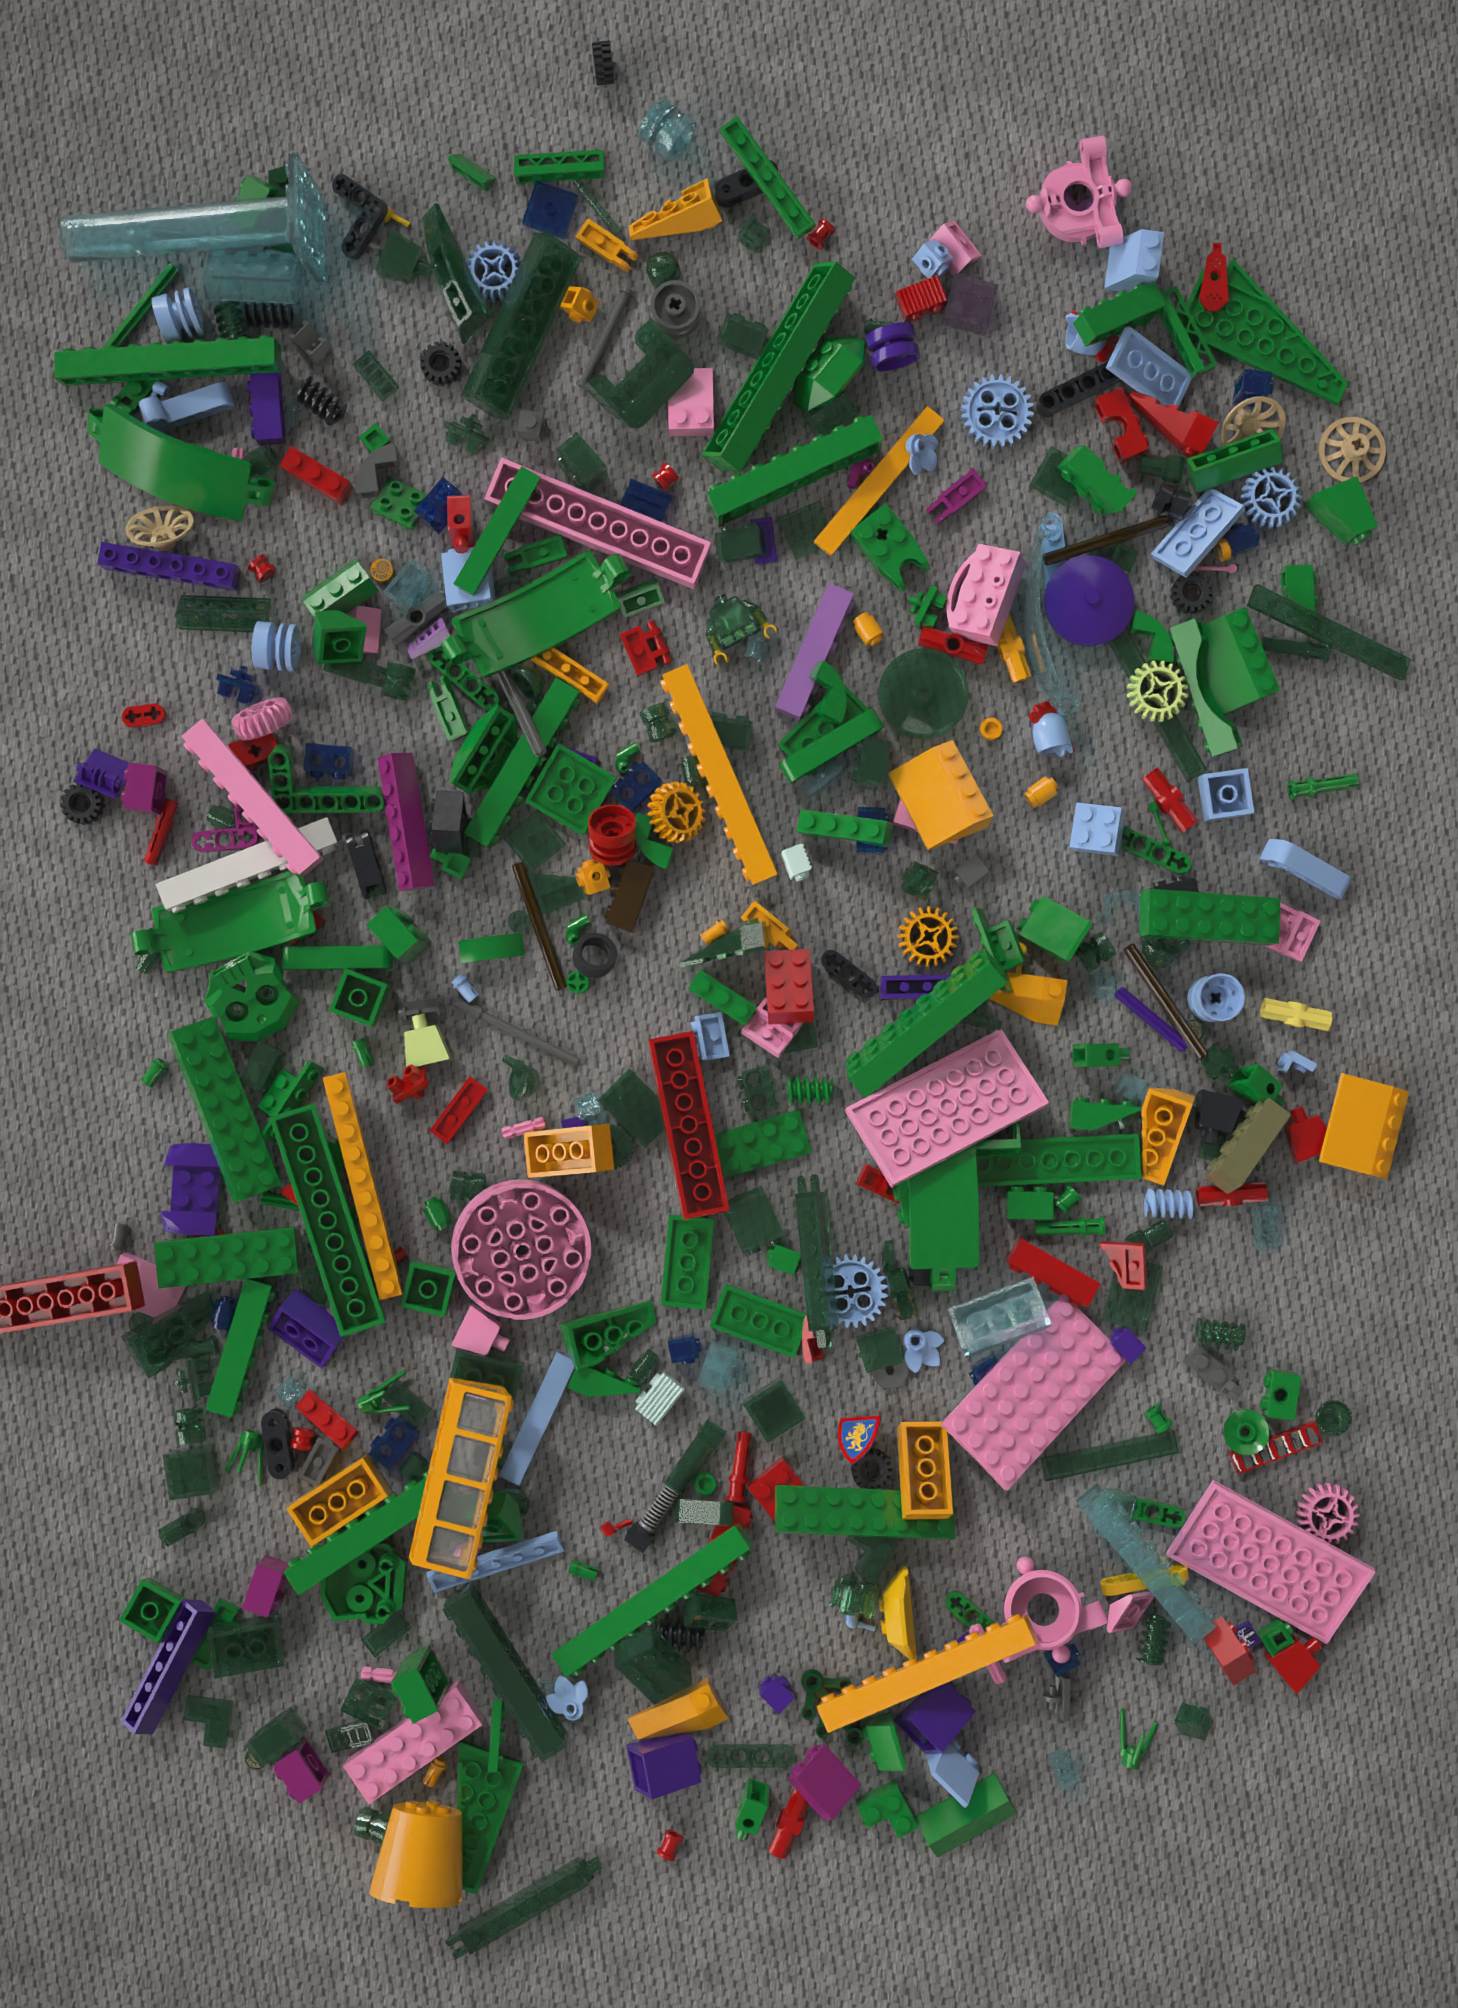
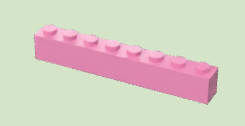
(252, 797)

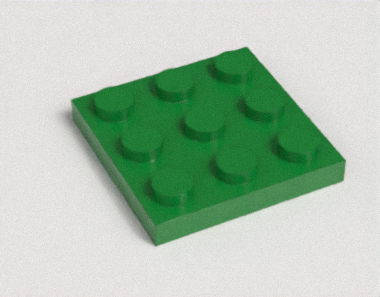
(570, 789)

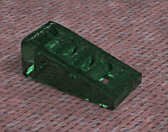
(385, 386)
(367, 1730)

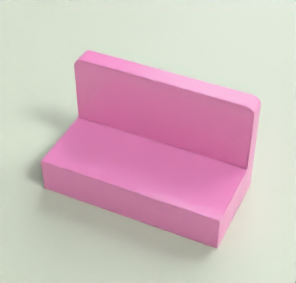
(958, 246)

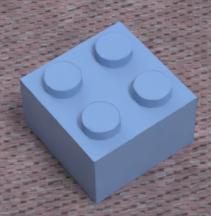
(1225, 795)
(1097, 829)

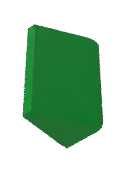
(471, 171)
(640, 598)

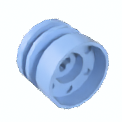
(178, 315)
(273, 645)
(1228, 998)

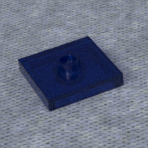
(550, 209)

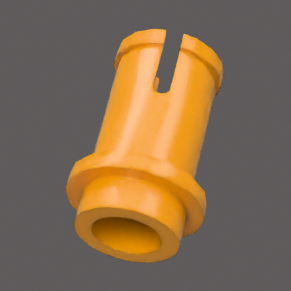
(715, 932)
(435, 1770)

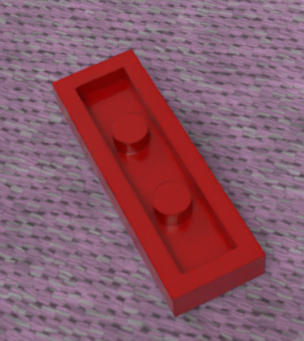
(458, 1110)
(327, 1419)

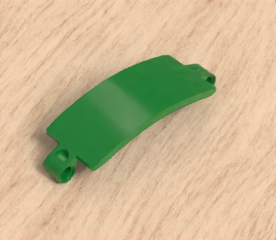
(176, 469)
(537, 615)
(233, 923)
(945, 1219)

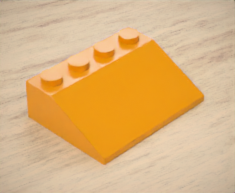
(941, 796)
(1364, 1126)

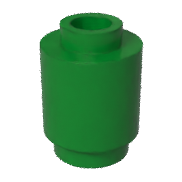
(437, 1213)

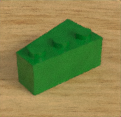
(1094, 482)

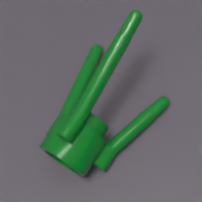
(372, 1400)
(250, 1441)
(1133, 1754)

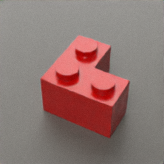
(1230, 1653)

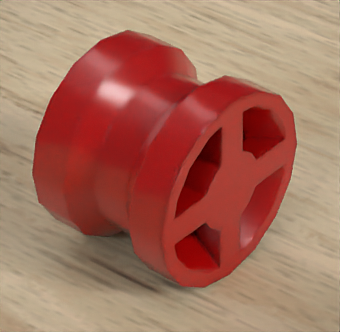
(665, 477)
(262, 568)
(302, 1438)

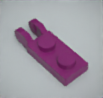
(958, 495)

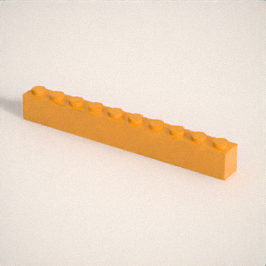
(719, 774)
(363, 1185)
(928, 1672)

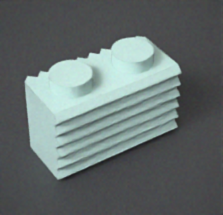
(796, 862)
(659, 1398)

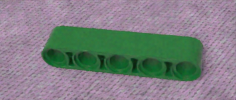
(831, 745)
(336, 957)

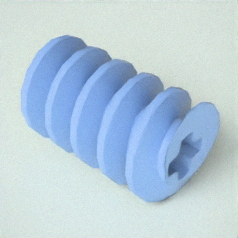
(1168, 1202)

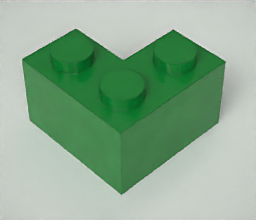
(890, 1803)

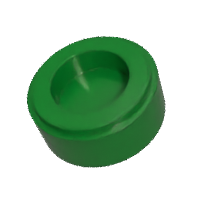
(705, 1483)

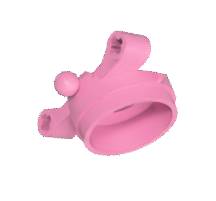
(1101, 217)
(1071, 1617)

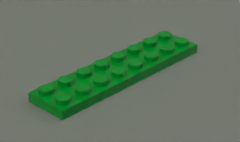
(1064, 1161)
(852, 1514)

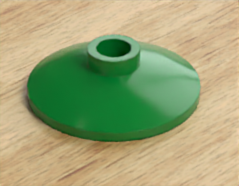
(1257, 1432)

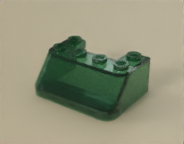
(648, 383)

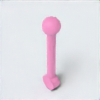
(1231, 568)

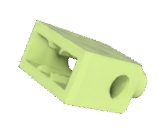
(424, 1043)

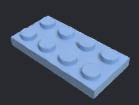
(1148, 369)
(1198, 532)

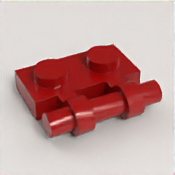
(639, 651)

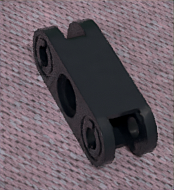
(731, 192)
(366, 864)
(274, 1455)

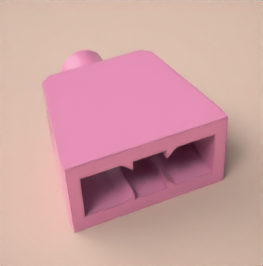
(479, 1332)

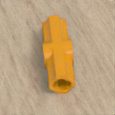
(1012, 652)

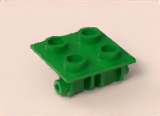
(398, 503)

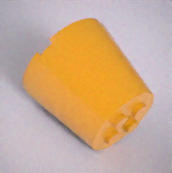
(421, 1856)

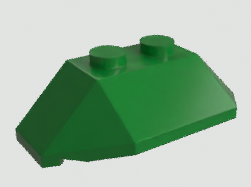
(829, 371)
(484, 751)

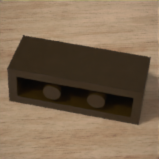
(629, 895)

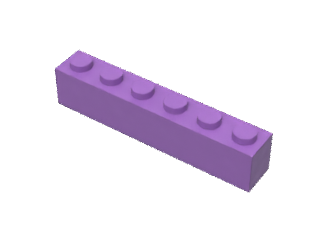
(815, 648)

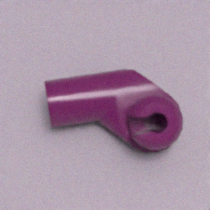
(859, 470)

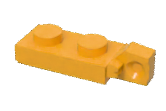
(777, 931)

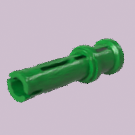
(1311, 787)
(1084, 1227)

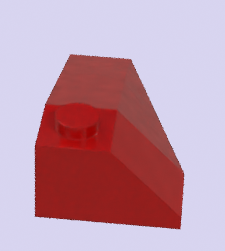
(1185, 431)

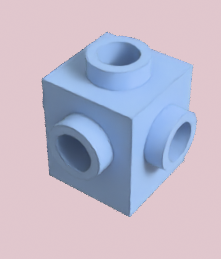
(932, 259)

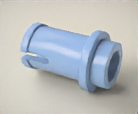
(465, 988)

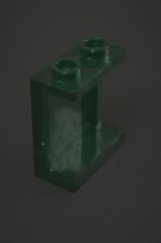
(753, 1220)

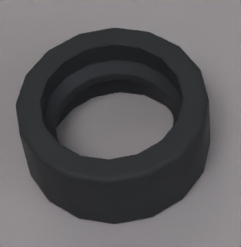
(597, 940)

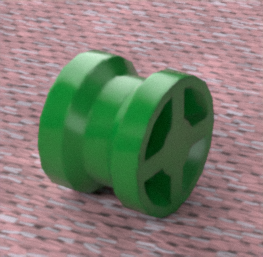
(577, 982)

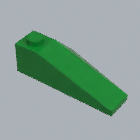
(599, 1334)

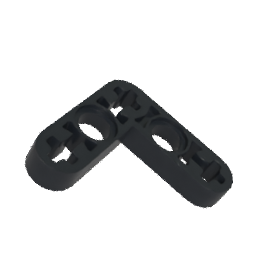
(366, 215)

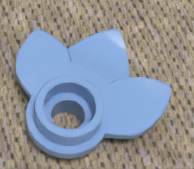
(922, 452)
(923, 1351)
(566, 1695)

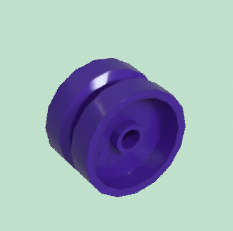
(892, 346)

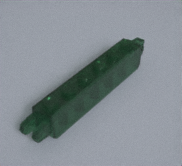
(816, 1261)
(524, 1905)

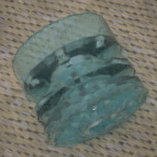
(666, 129)

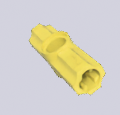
(1296, 1014)

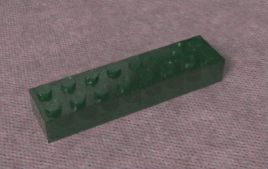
(521, 325)
(506, 1671)

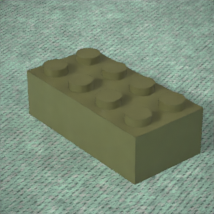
(1247, 1146)

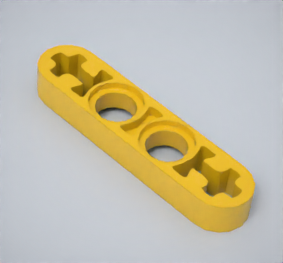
(1130, 1582)

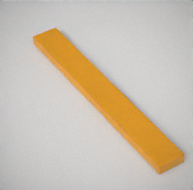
(875, 485)

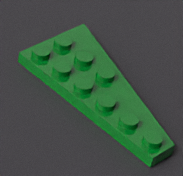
(483, 1803)

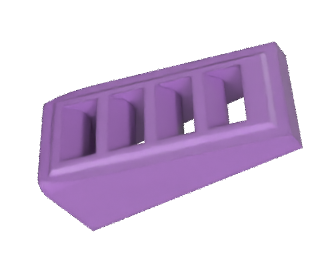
(429, 639)

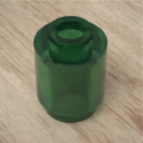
(690, 771)
(222, 817)

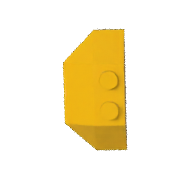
(898, 1613)

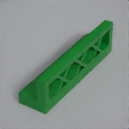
(559, 171)
(1180, 335)

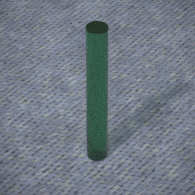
(597, 207)

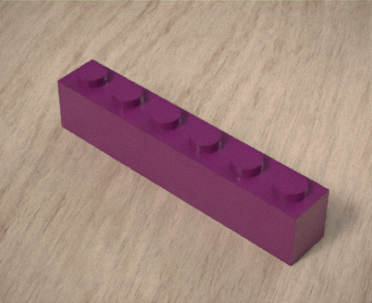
(406, 821)

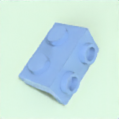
(711, 1036)

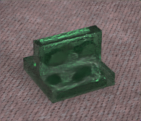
(978, 1019)

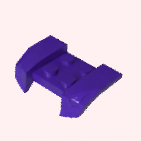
(193, 1190)

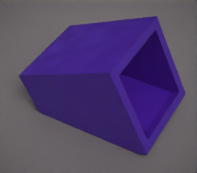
(935, 1717)
(664, 1765)

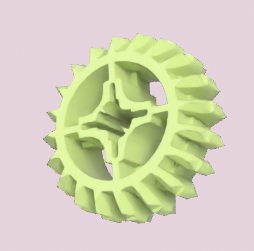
(1154, 683)

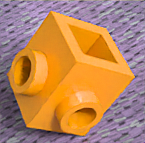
(579, 304)
(598, 882)

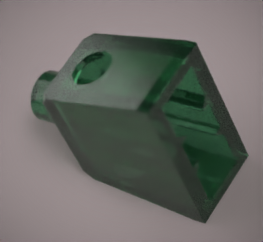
(402, 260)

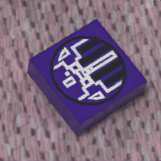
(1247, 1633)

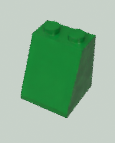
(1344, 511)
(1053, 929)

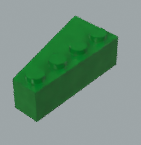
(1123, 311)

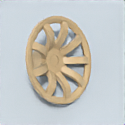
(1251, 422)
(1353, 449)
(161, 535)

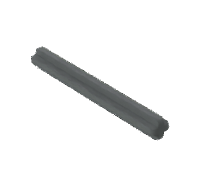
(521, 713)

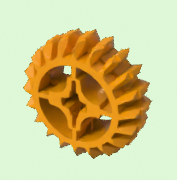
(664, 808)
(921, 928)

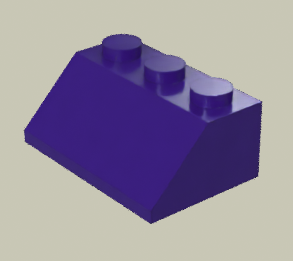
(307, 1328)

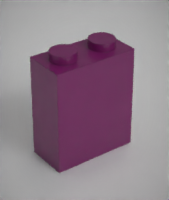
(823, 1781)

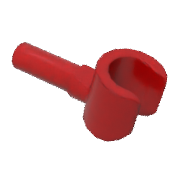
(608, 1529)

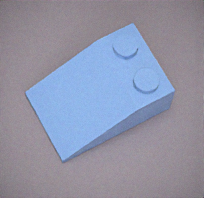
(954, 1771)

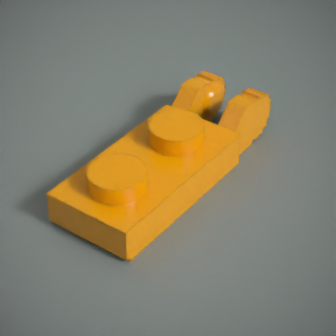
(605, 244)

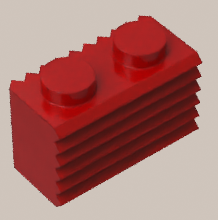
(921, 299)

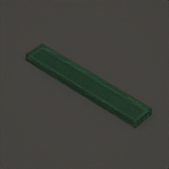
(1109, 1455)

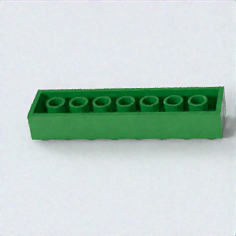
(794, 470)
(925, 1022)
(224, 1109)

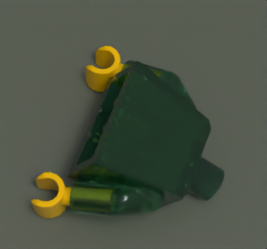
(732, 623)

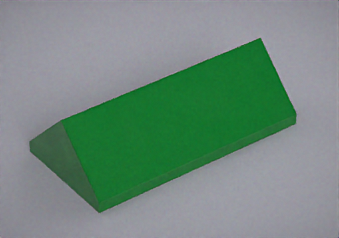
(951, 1824)

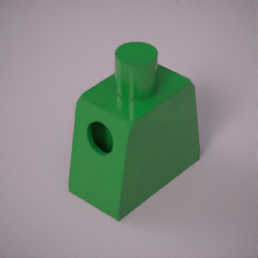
(1098, 1055)
(1256, 1085)
(751, 1808)

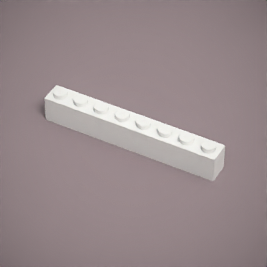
(237, 869)

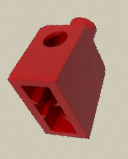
(461, 532)
(1305, 1135)
(1296, 1662)

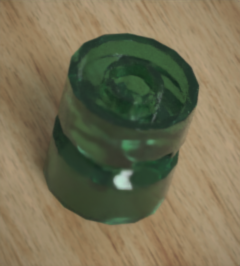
(398, 681)
(657, 720)
(1095, 951)
(466, 1185)
(189, 1425)
(371, 1825)

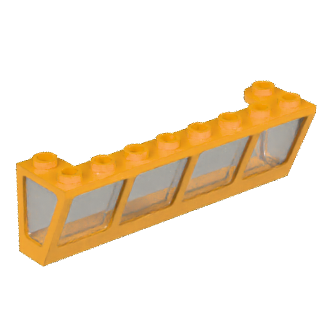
(461, 1477)

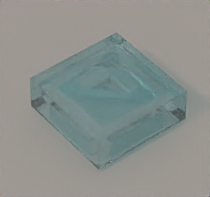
(587, 1105)
(290, 1391)

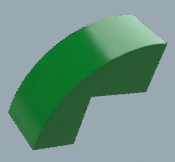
(1161, 645)
(834, 702)
(655, 852)
(491, 948)

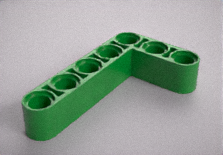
(317, 793)

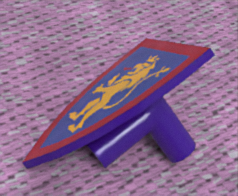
(857, 1436)

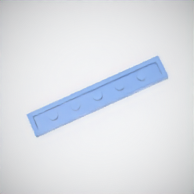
(537, 1418)
(502, 1560)

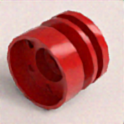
(612, 834)

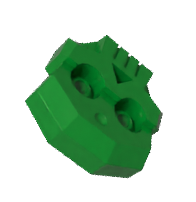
(260, 1013)
(380, 1601)

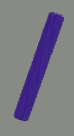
(1151, 1018)

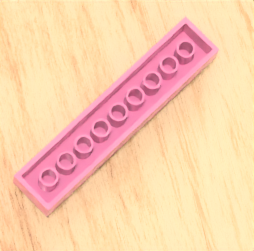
(606, 526)

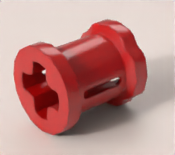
(820, 234)
(670, 1845)

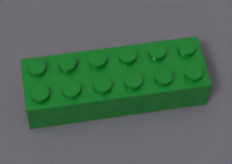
(1209, 917)
(226, 1257)

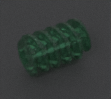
(228, 321)
(1219, 1333)
(1154, 1640)

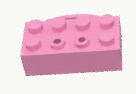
(973, 614)

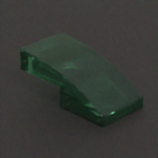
(1119, 554)

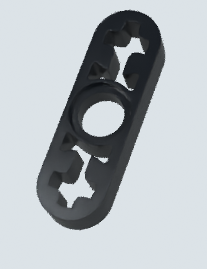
(839, 958)

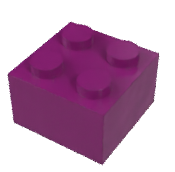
(144, 788)
(266, 1587)
(301, 1771)

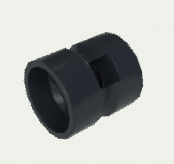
(1171, 501)

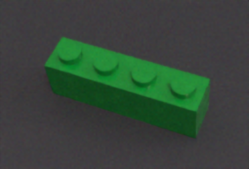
(1234, 460)

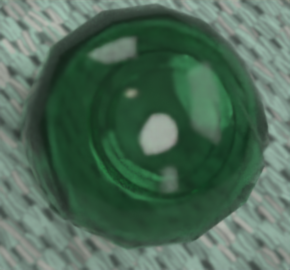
(662, 268)
(1333, 1418)

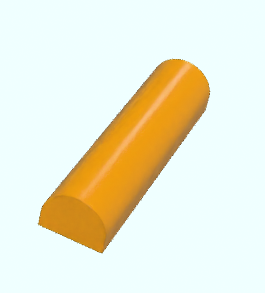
(572, 674)

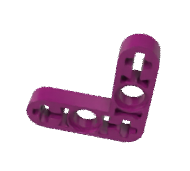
(241, 830)

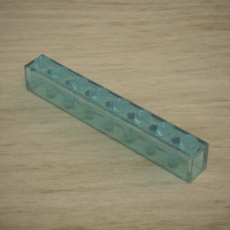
(1145, 1563)

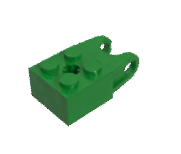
(892, 553)

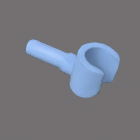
(160, 388)
(852, 1622)

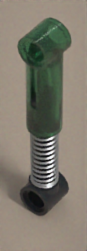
(676, 1483)

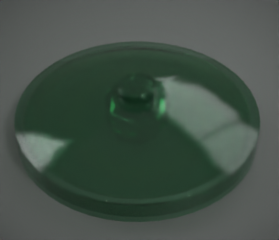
(923, 694)

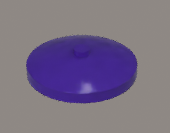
(1088, 600)

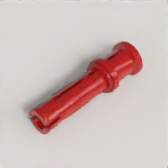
(738, 1477)

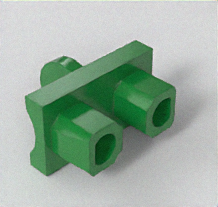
(923, 616)

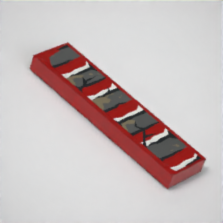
(1278, 1447)

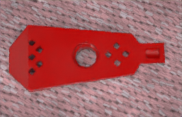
(1212, 287)

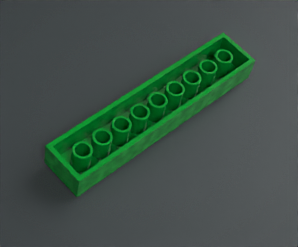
(778, 366)
(328, 1219)

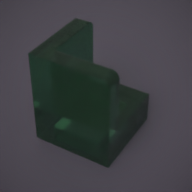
(753, 234)
(1193, 1721)

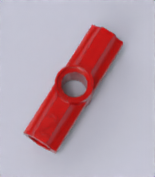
(967, 649)
(1169, 800)
(1246, 1193)
(788, 1825)

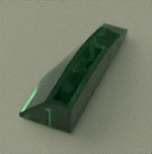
(454, 278)

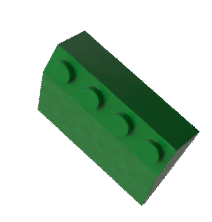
(1235, 663)

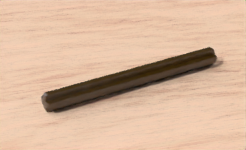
(1105, 540)
(539, 926)
(1165, 1001)

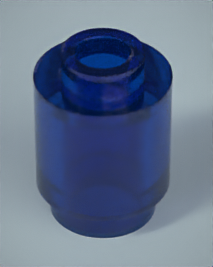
(223, 1313)

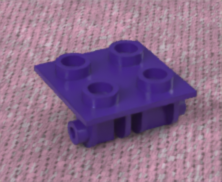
(102, 773)

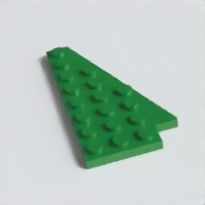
(1263, 337)

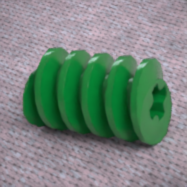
(810, 1090)

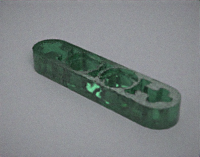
(751, 1760)

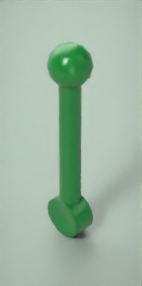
(1152, 807)

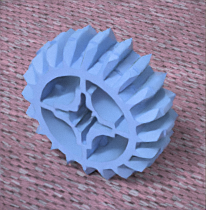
(503, 256)
(1268, 478)

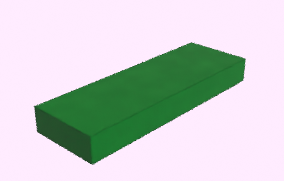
(224, 1613)

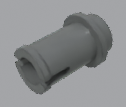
(118, 1238)

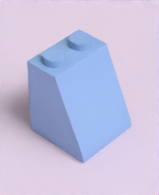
(1134, 261)

